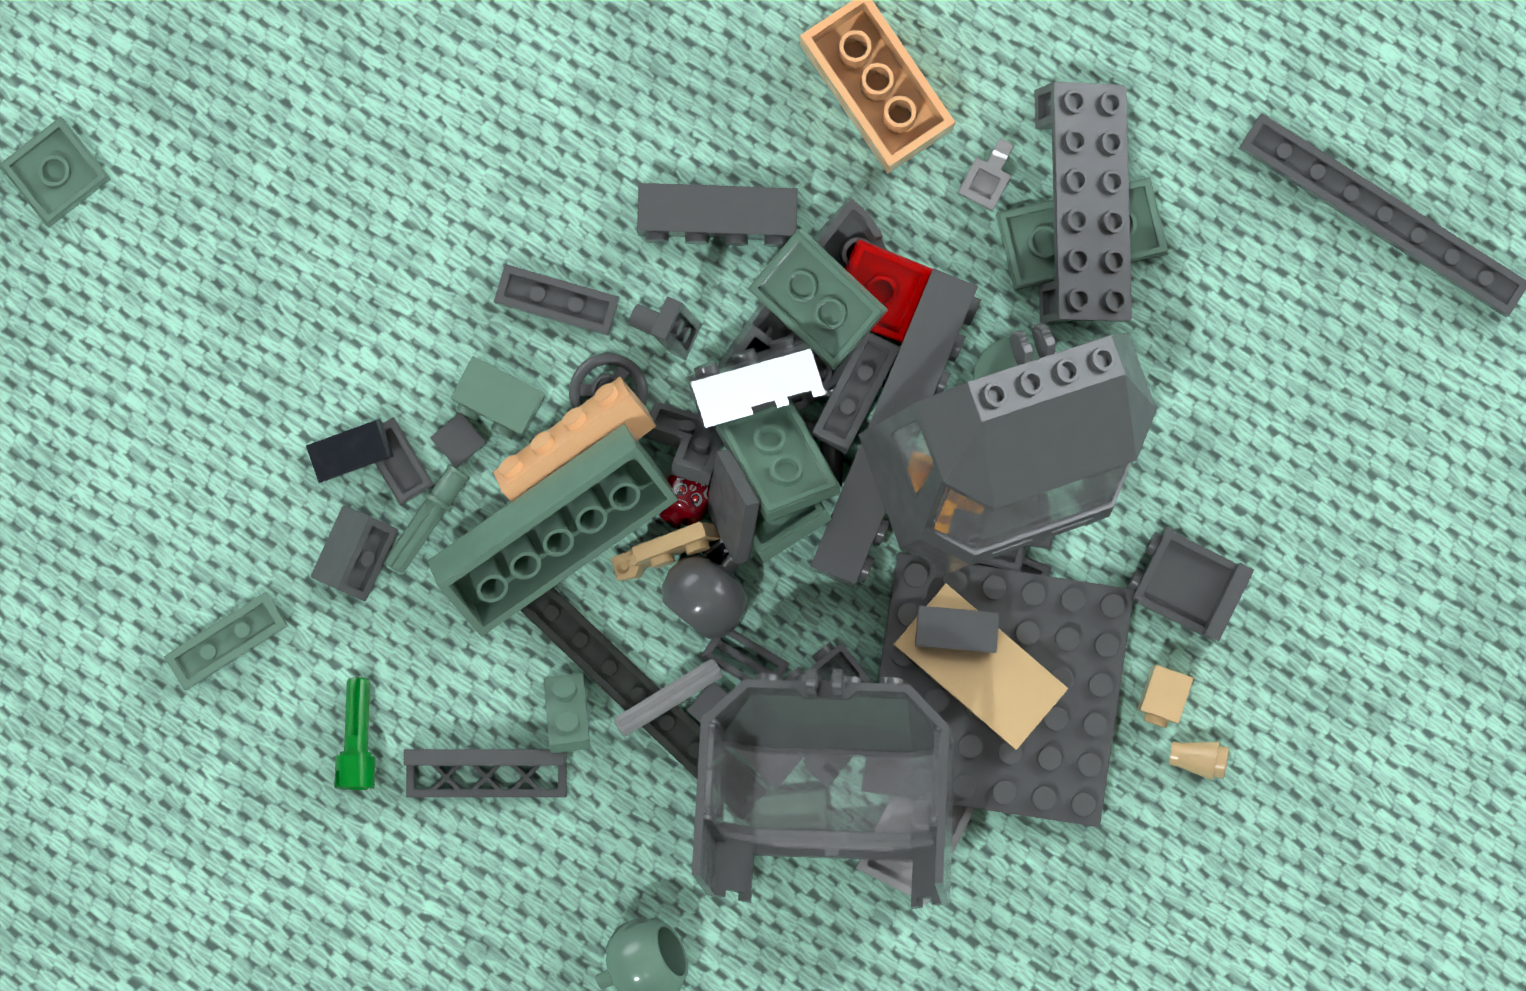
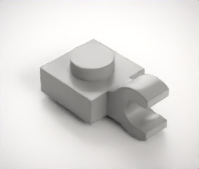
(986, 179)

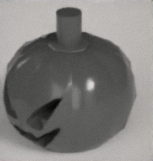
(706, 595)

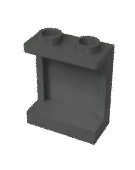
(1189, 584)

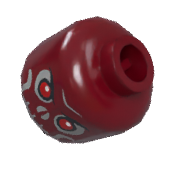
(691, 502)

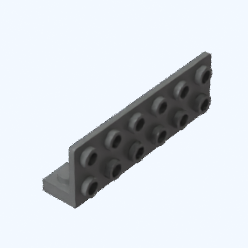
(1088, 202)

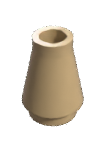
(1200, 758)

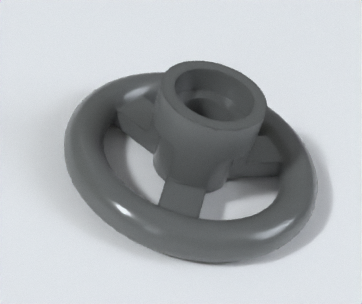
(625, 367)

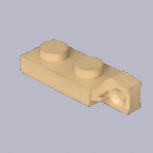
(661, 550)

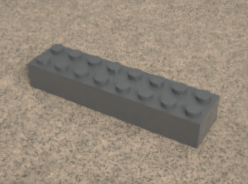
(914, 376)

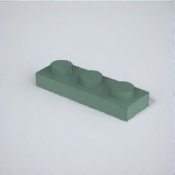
(225, 641)

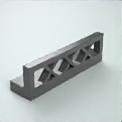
(485, 757)

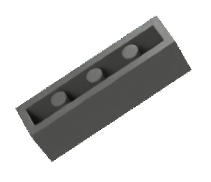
(716, 212)

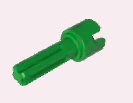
(355, 764)

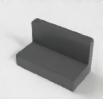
(354, 553)

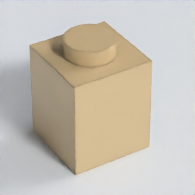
(1164, 696)

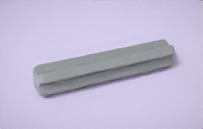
(668, 697)

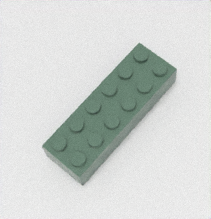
(552, 530)

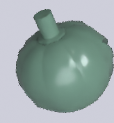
(644, 958)

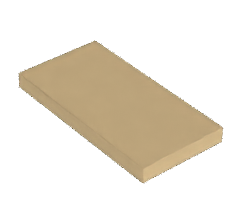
(1000, 688)

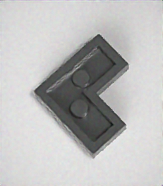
(694, 441)

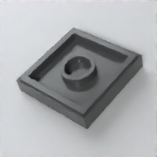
(732, 506)

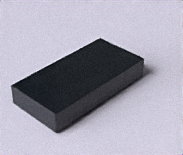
(349, 451)

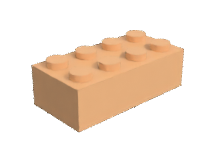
(876, 83)

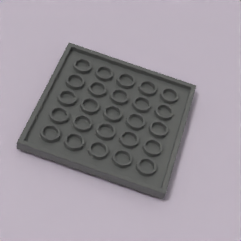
(1071, 631)

